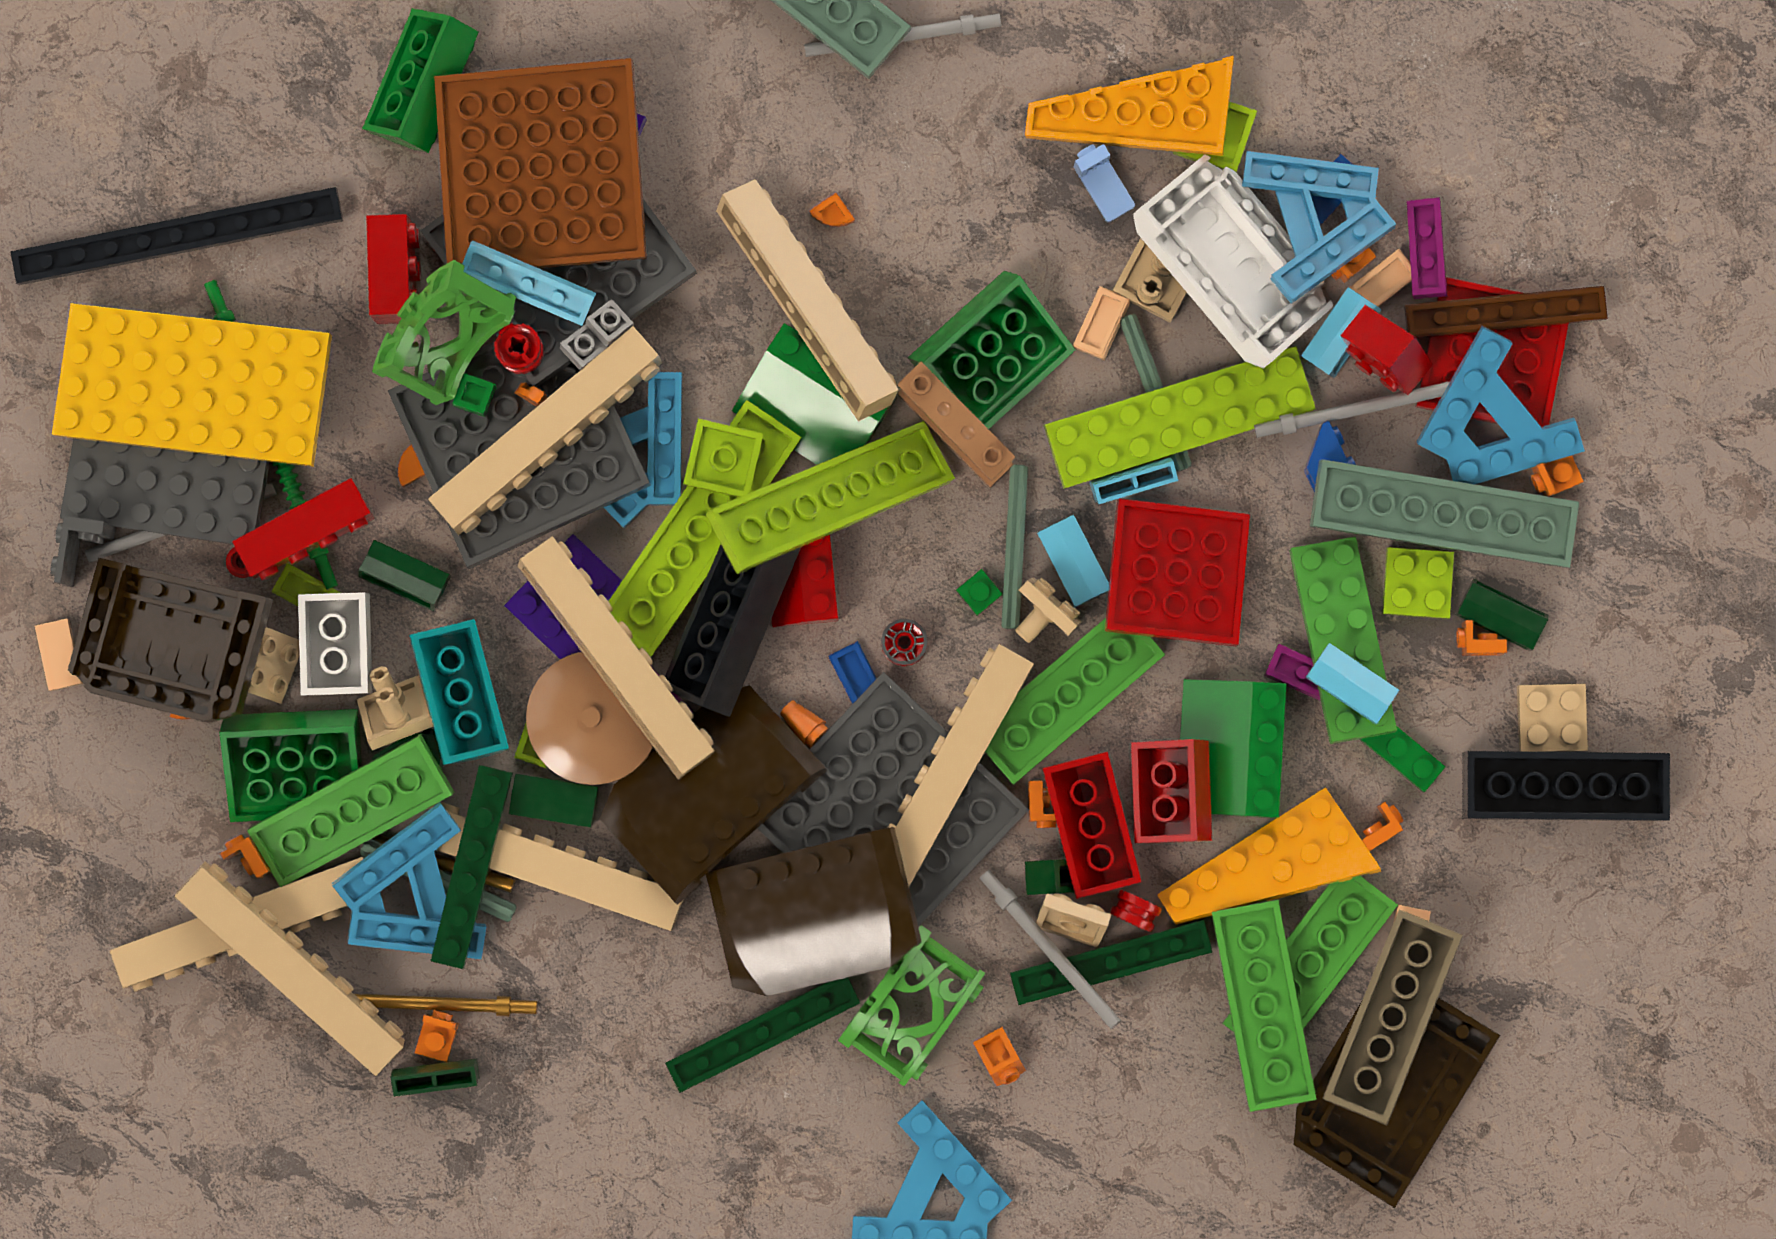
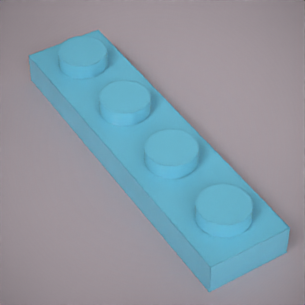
(528, 283)

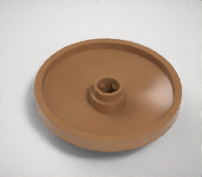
(582, 725)

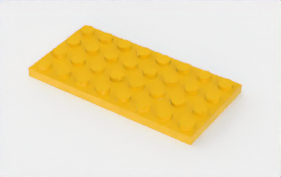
(192, 384)

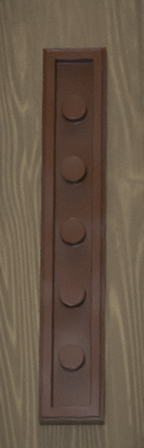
(1506, 312)

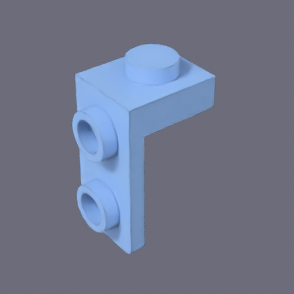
(1103, 182)

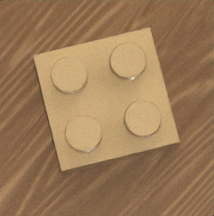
(1552, 718)
(1072, 920)

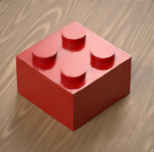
(1386, 351)

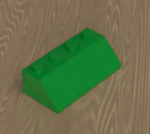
(406, 98)

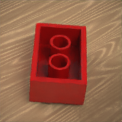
(391, 265)
(1171, 791)

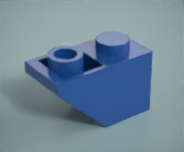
(1325, 447)

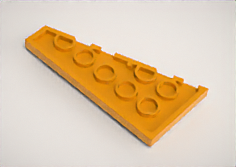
(1154, 112)
(1285, 857)

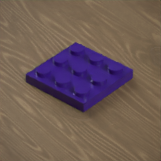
(539, 619)

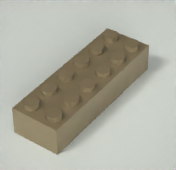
(1393, 1017)

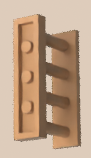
(955, 424)

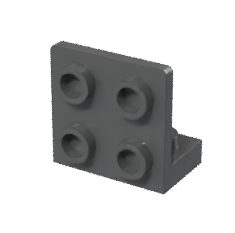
(69, 536)

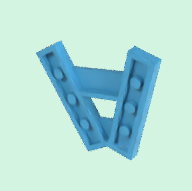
(1294, 184)
(1478, 382)
(662, 427)
(411, 853)
(937, 1154)

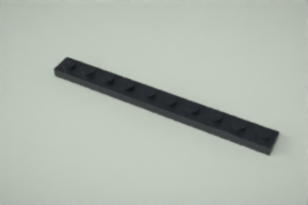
(176, 236)

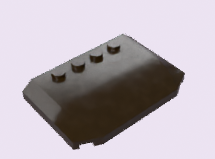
(168, 642)
(696, 821)
(815, 913)
(1389, 1156)

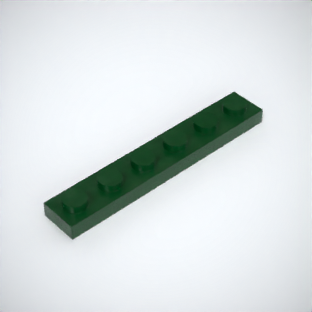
(471, 867)
(1114, 961)
(762, 1033)

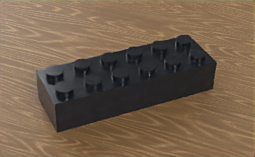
(727, 630)
(1565, 786)

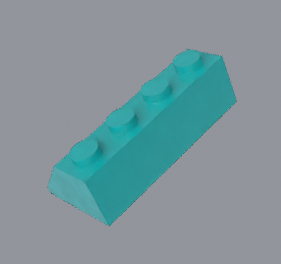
(459, 692)

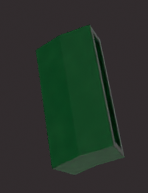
(403, 575)
(1502, 615)
(553, 800)
(434, 1071)

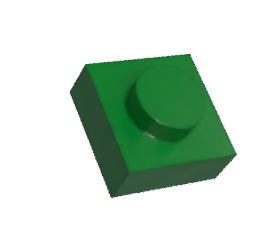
(474, 395)
(979, 592)

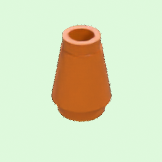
(804, 723)

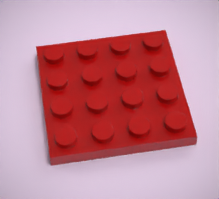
(1528, 368)
(1177, 572)

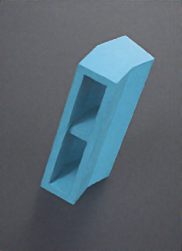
(1327, 346)
(1132, 473)
(1074, 561)
(1352, 683)

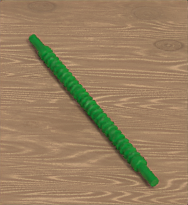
(288, 478)

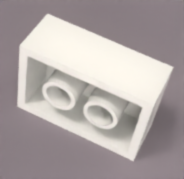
(335, 643)

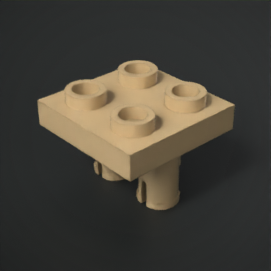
(1150, 284)
(1046, 610)
(274, 665)
(393, 709)

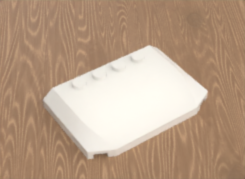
(1223, 254)

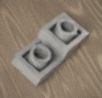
(596, 335)

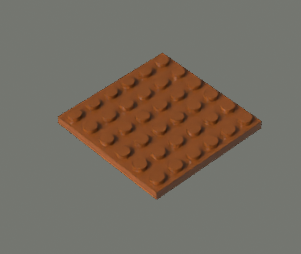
(542, 163)

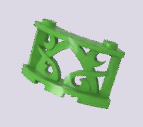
(454, 356)
(867, 1017)

